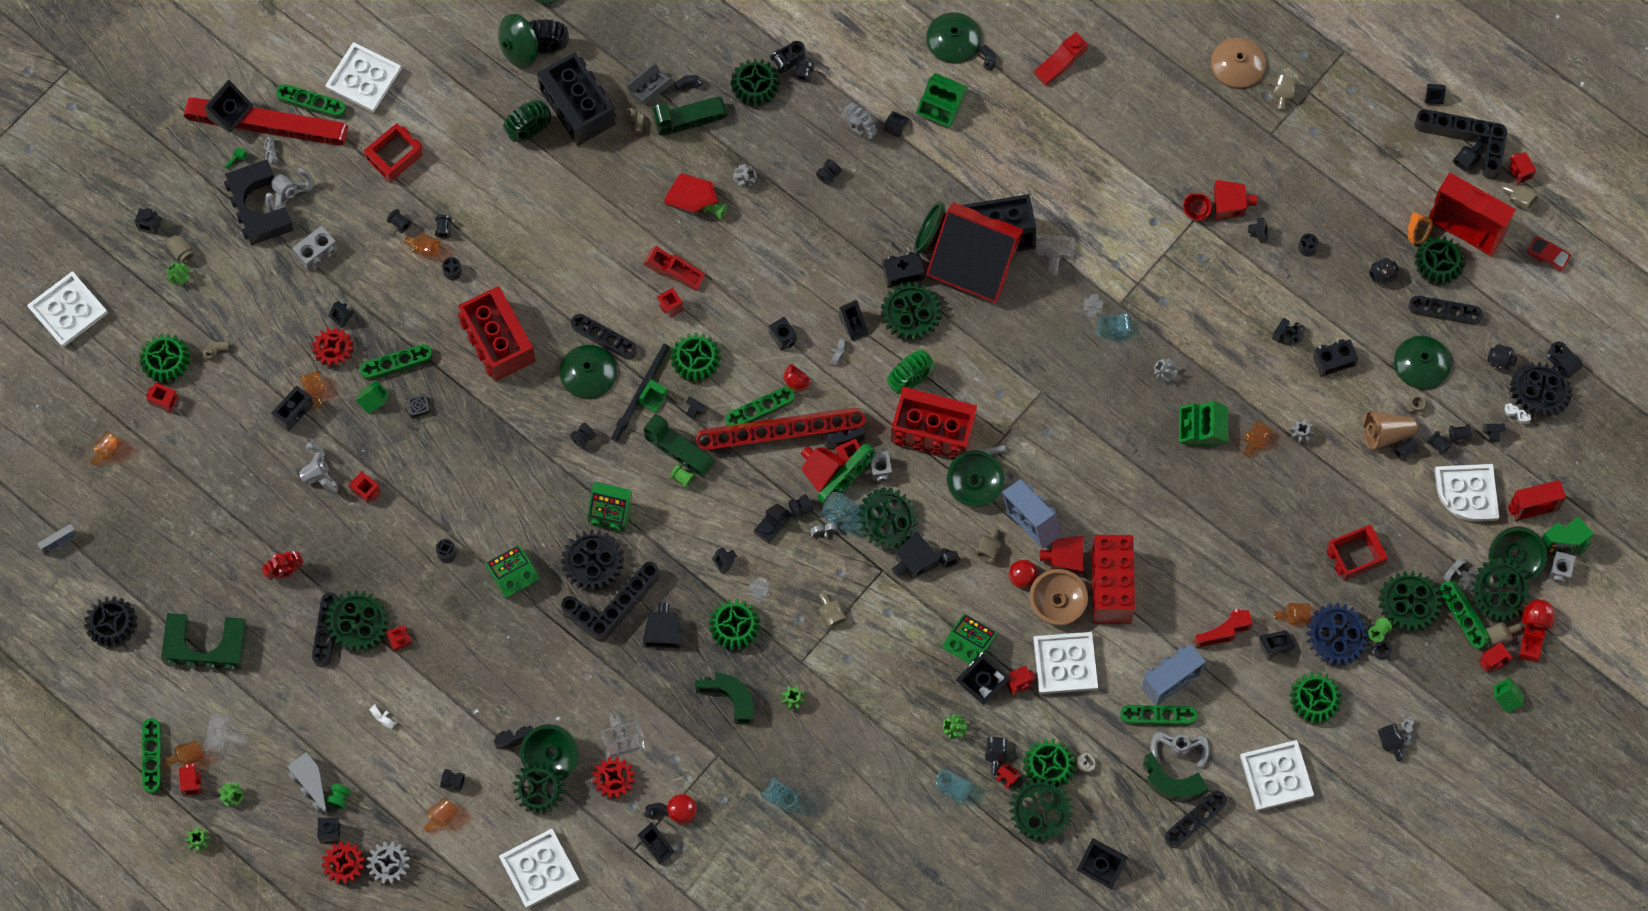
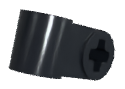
(786, 58)
(1565, 360)

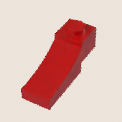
(1061, 59)
(674, 267)
(1237, 622)

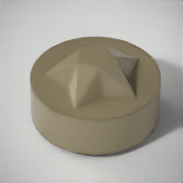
(1085, 763)

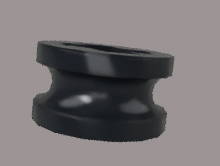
(1386, 654)

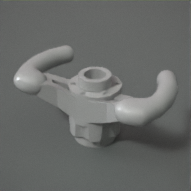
(286, 189)
(318, 470)
(1180, 746)

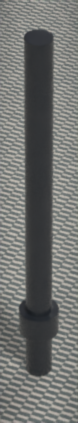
(623, 423)

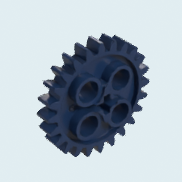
(1325, 621)

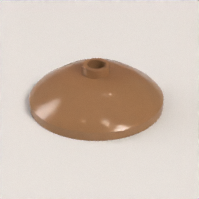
(1238, 72)
(1058, 585)

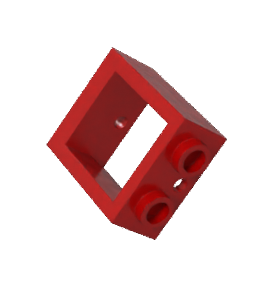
(405, 162)
(1537, 500)
(1373, 544)

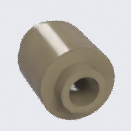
(180, 248)

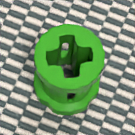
(717, 209)
(682, 476)
(1382, 627)

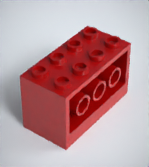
(496, 334)
(933, 423)
(1113, 579)

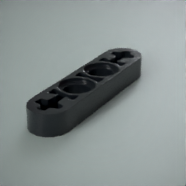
(1445, 310)
(602, 338)
(320, 630)
(1195, 819)

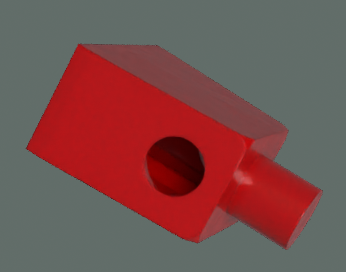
(1231, 199)
(820, 466)
(1065, 554)

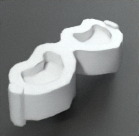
(1521, 415)
(382, 717)

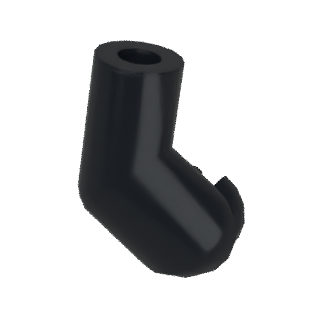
(990, 57)
(1298, 336)

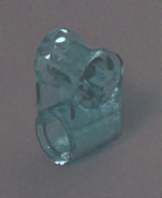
(1118, 326)
(956, 787)
(777, 794)

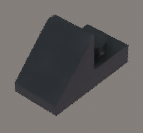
(772, 523)
(1275, 643)
(655, 843)

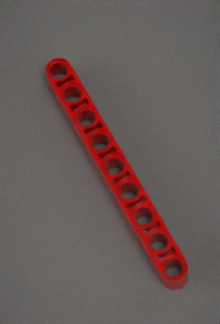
(277, 123)
(789, 432)

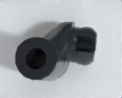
(688, 79)
(655, 808)

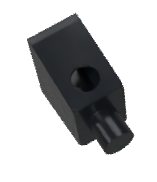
(915, 557)
(662, 628)

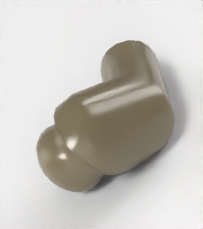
(637, 118)
(214, 347)

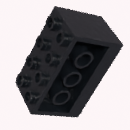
(576, 98)
(1014, 211)

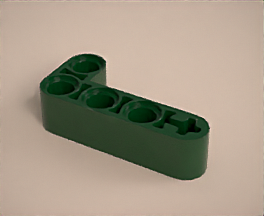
(688, 116)
(677, 447)

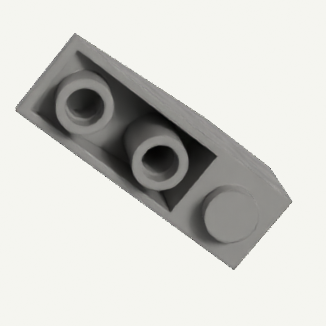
(308, 775)

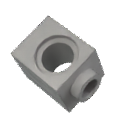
(883, 459)
(1564, 560)

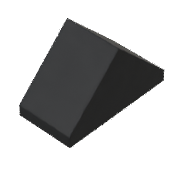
(853, 320)

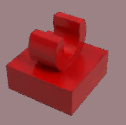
(399, 638)
(1009, 773)

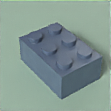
(1031, 513)
(1173, 674)

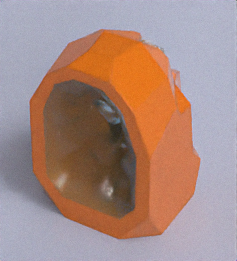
(1419, 228)

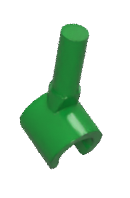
(238, 153)

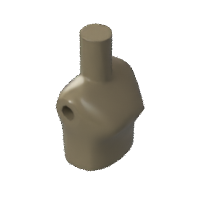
(1284, 90)
(1521, 197)
(989, 547)
(831, 611)
(1502, 633)

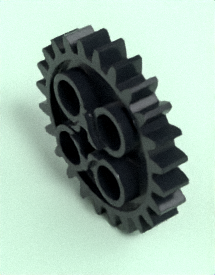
(1558, 393)
(604, 548)

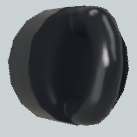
(949, 558)

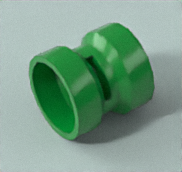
(338, 796)

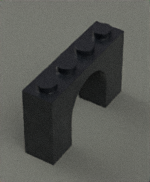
(257, 226)

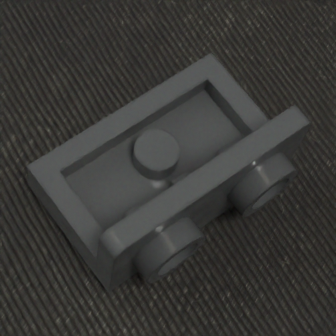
(648, 84)

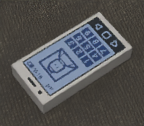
(57, 539)

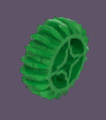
(681, 351)
(151, 354)
(910, 371)
(727, 625)
(1308, 694)
(1041, 760)

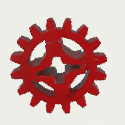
(327, 353)
(282, 565)
(607, 772)
(335, 860)

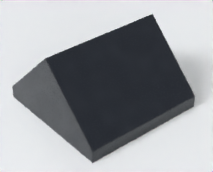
(228, 106)
(983, 678)
(1102, 863)

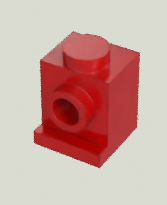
(1522, 167)
(670, 302)
(158, 391)
(847, 448)
(364, 482)
(1495, 658)
(1020, 680)
(189, 780)

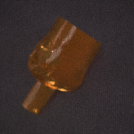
(423, 245)
(314, 387)
(1257, 437)
(105, 447)
(1295, 613)
(186, 754)
(441, 814)

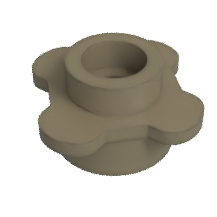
(1419, 400)

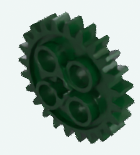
(927, 306)
(873, 524)
(1500, 570)
(1409, 618)
(353, 638)
(1058, 803)

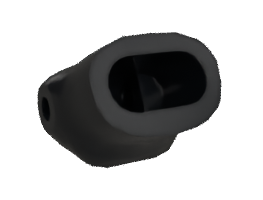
(1468, 156)
(1392, 740)
(996, 752)

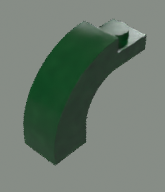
(734, 690)
(1173, 789)

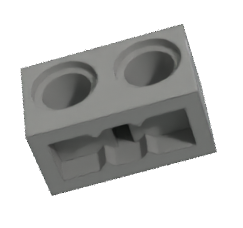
(311, 244)

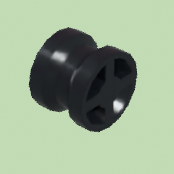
(803, 71)
(1308, 240)
(450, 264)

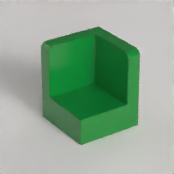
(653, 396)
(372, 397)
(1508, 695)

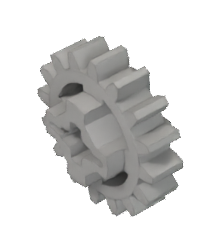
(860, 121)
(379, 861)

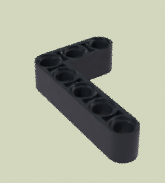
(1468, 134)
(614, 606)

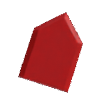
(691, 193)

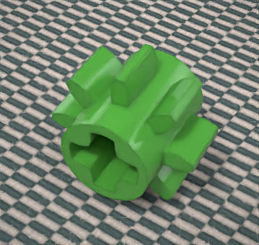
(177, 273)
(796, 694)
(954, 726)
(231, 794)
(195, 844)

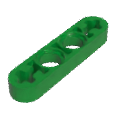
(309, 104)
(397, 364)
(758, 406)
(848, 472)
(1462, 616)
(1158, 711)
(148, 756)

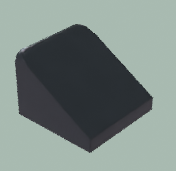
(895, 124)

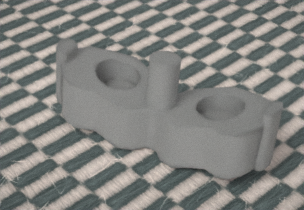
(271, 152)
(838, 352)
(825, 529)
(1454, 568)
(1407, 728)

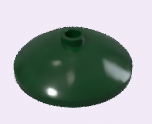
(517, 41)
(953, 47)
(930, 228)
(1419, 372)
(588, 382)
(977, 466)
(1530, 547)
(537, 747)

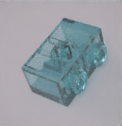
(842, 511)

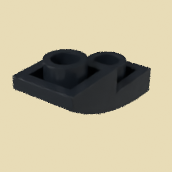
(836, 439)
(508, 740)

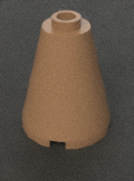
(1387, 429)

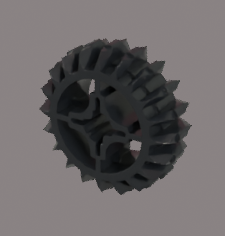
(550, 35)
(103, 625)

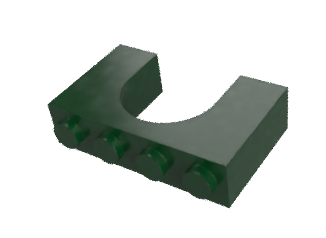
(227, 654)

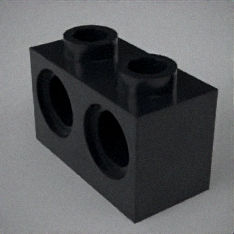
(1337, 361)

